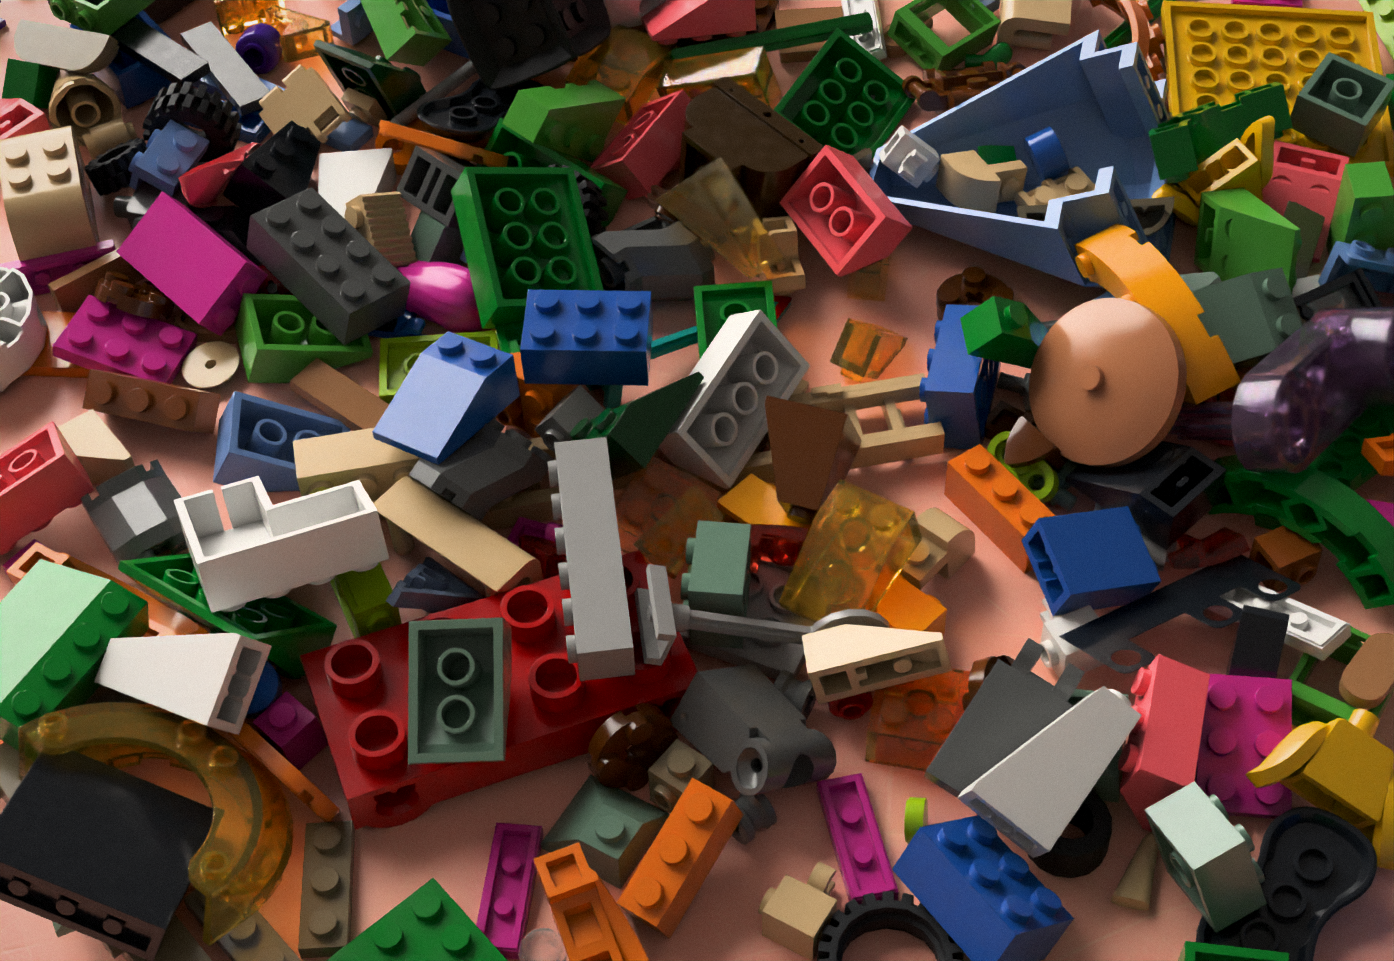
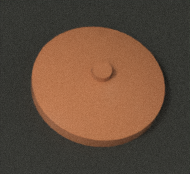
(1107, 382)

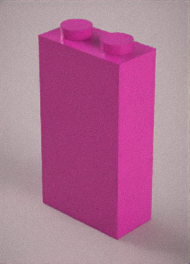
(191, 263)

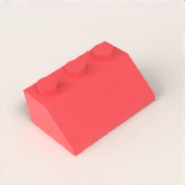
(646, 146)
(844, 212)
(37, 484)
(1167, 736)

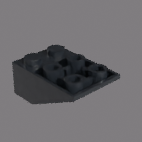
(1163, 489)

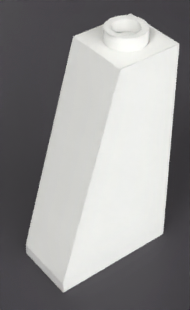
(354, 173)
(189, 675)
(1050, 775)

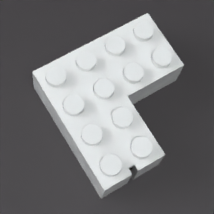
(278, 543)

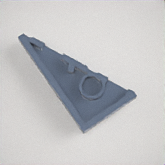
(432, 589)

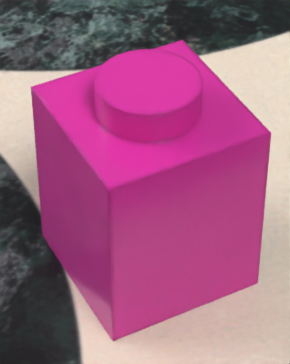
(291, 730)

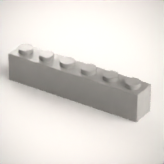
(593, 562)

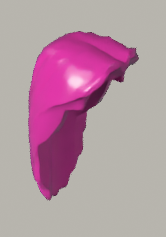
(442, 295)

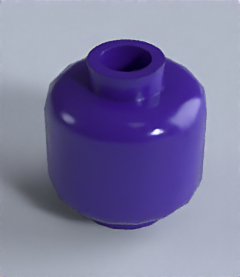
(260, 48)

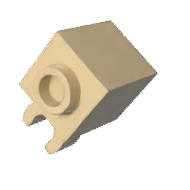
(799, 911)

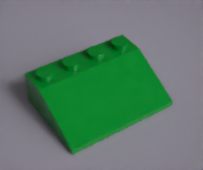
(835, 102)
(522, 234)
(273, 621)
(56, 638)

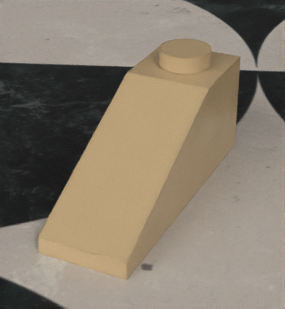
(870, 658)

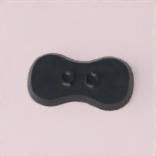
(470, 114)
(1310, 871)

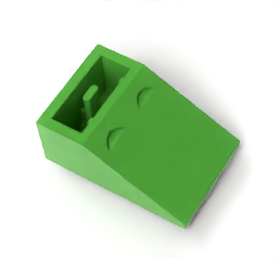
(1244, 236)

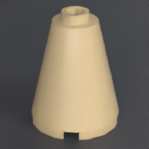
(82, 102)

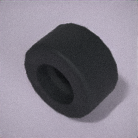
(1084, 854)

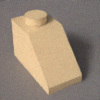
(96, 447)

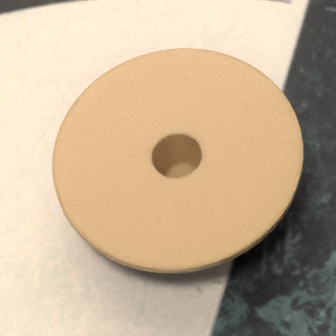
(210, 364)

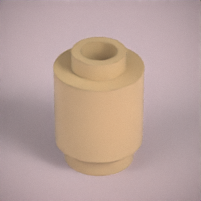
(108, 136)

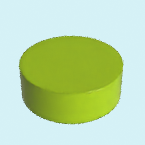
(915, 816)

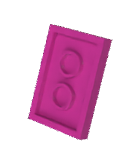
(123, 342)
(1239, 730)

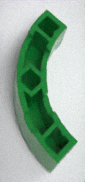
(1200, 132)
(1323, 513)

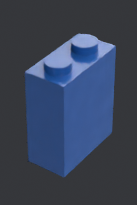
(1090, 560)

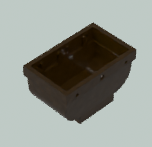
(754, 140)

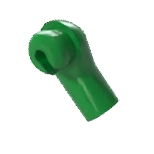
(998, 53)

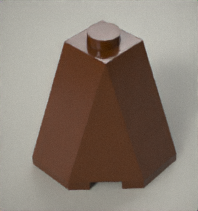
(808, 453)

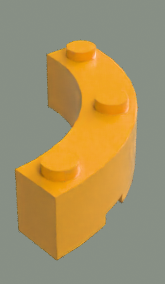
(1146, 277)

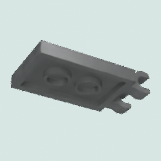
(1001, 718)

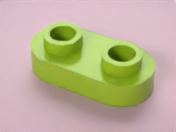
(1027, 474)

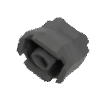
(655, 261)
(484, 469)
(137, 514)

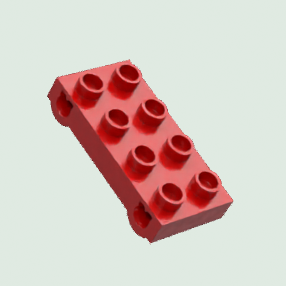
(551, 718)

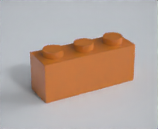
(994, 501)
(680, 858)

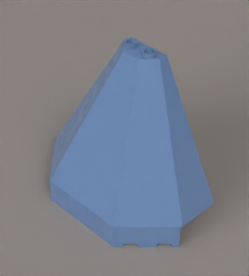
(1101, 113)

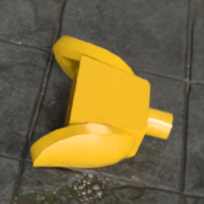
(1237, 165)
(1341, 772)

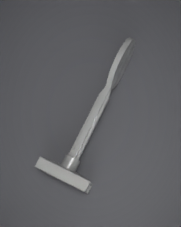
(661, 619)

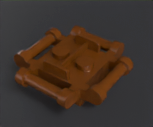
(949, 88)

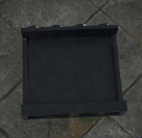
(99, 850)

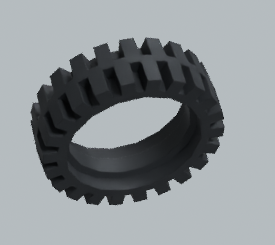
(885, 914)

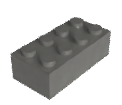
(328, 265)

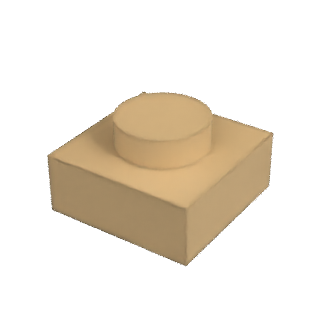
(363, 107)

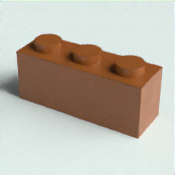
(151, 401)

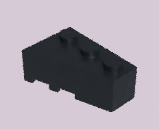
(274, 170)

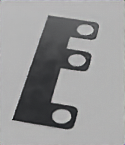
(1187, 595)

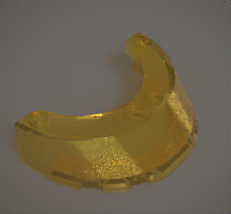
(251, 815)

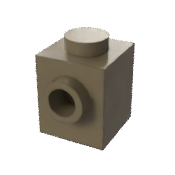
(673, 773)

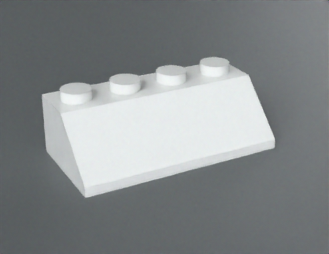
(728, 408)

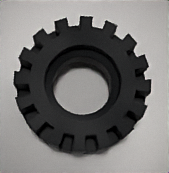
(110, 170)

